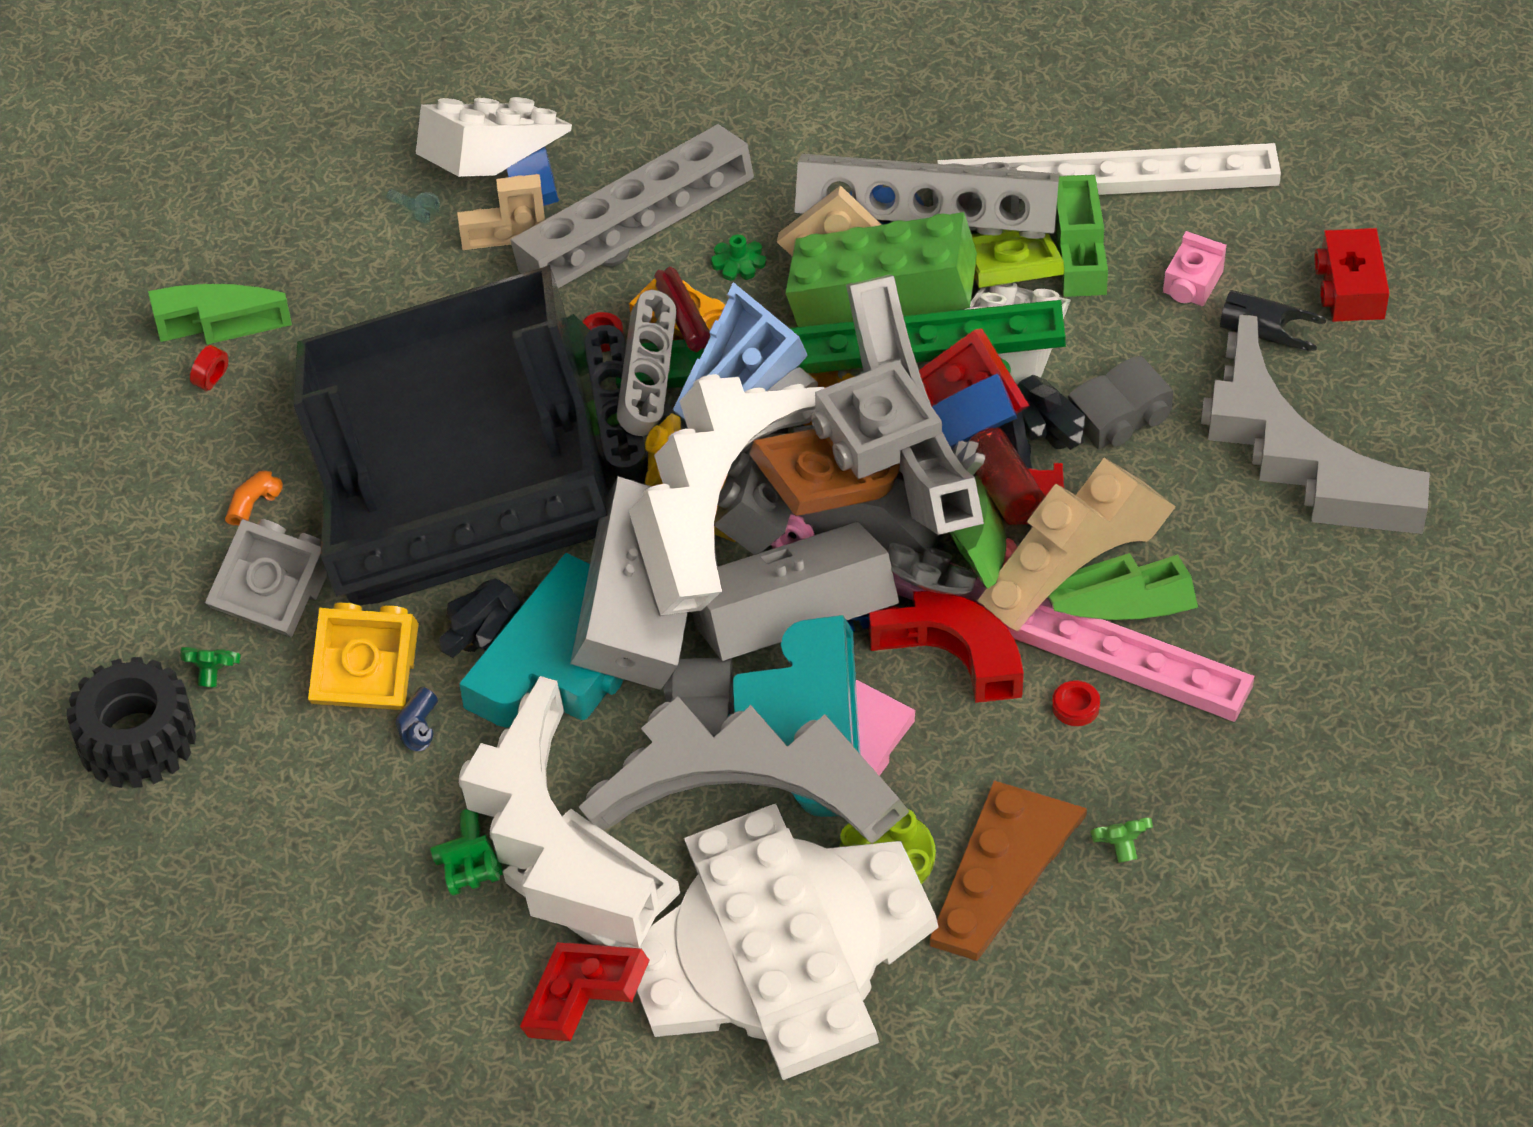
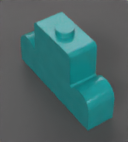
(536, 645)
(815, 685)

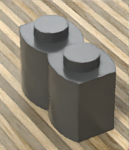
(1122, 402)
(705, 689)

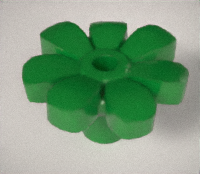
(738, 258)
(209, 662)

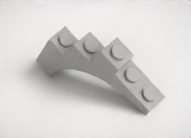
(1338, 481)
(936, 483)
(747, 751)

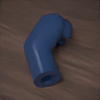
(412, 723)

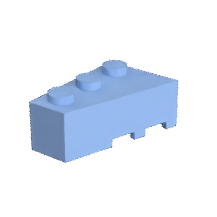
(746, 345)

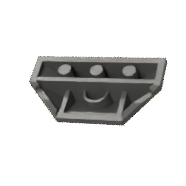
(884, 518)

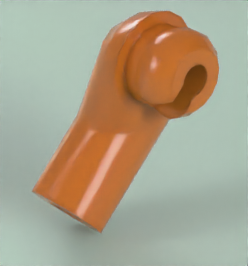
(247, 493)

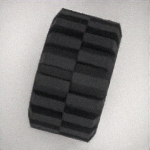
(139, 750)

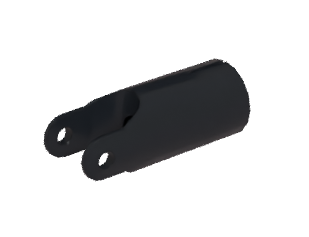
(1270, 317)

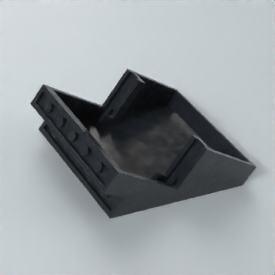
(449, 439)

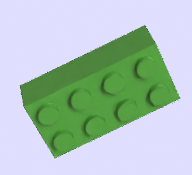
(927, 257)

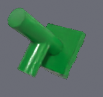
(467, 858)

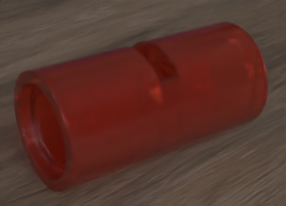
(1007, 477)

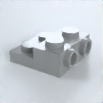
(874, 418)
(268, 576)

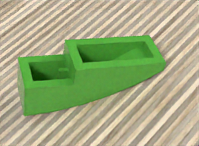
(1081, 236)
(218, 311)
(983, 544)
(1124, 591)

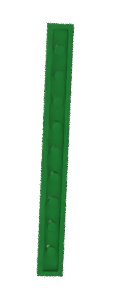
(836, 344)

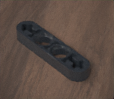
(607, 402)

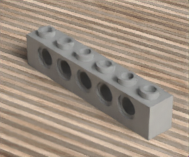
(1036, 189)
(635, 206)

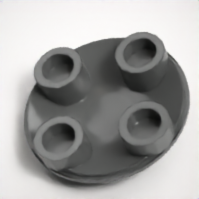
(930, 570)

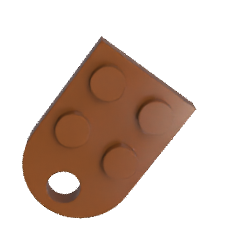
(809, 477)

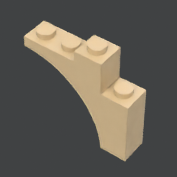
(1071, 532)

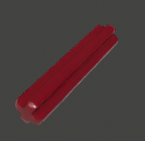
(687, 315)

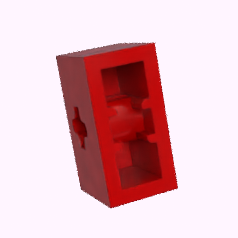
(1353, 275)

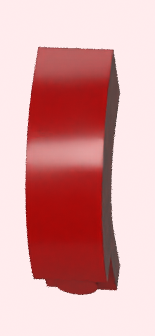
(961, 629)

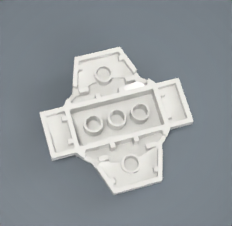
(782, 939)

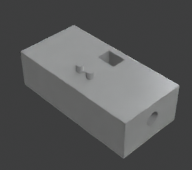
(804, 580)
(619, 615)

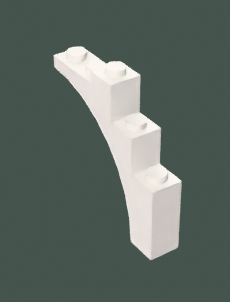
(678, 516)
(563, 874)

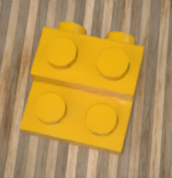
(363, 657)

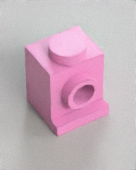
(1194, 269)

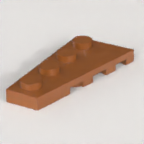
(1001, 865)

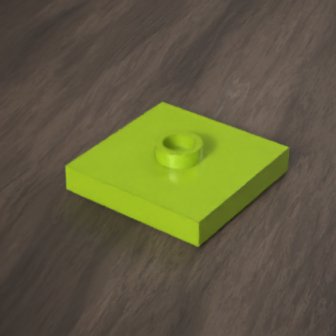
(1014, 258)

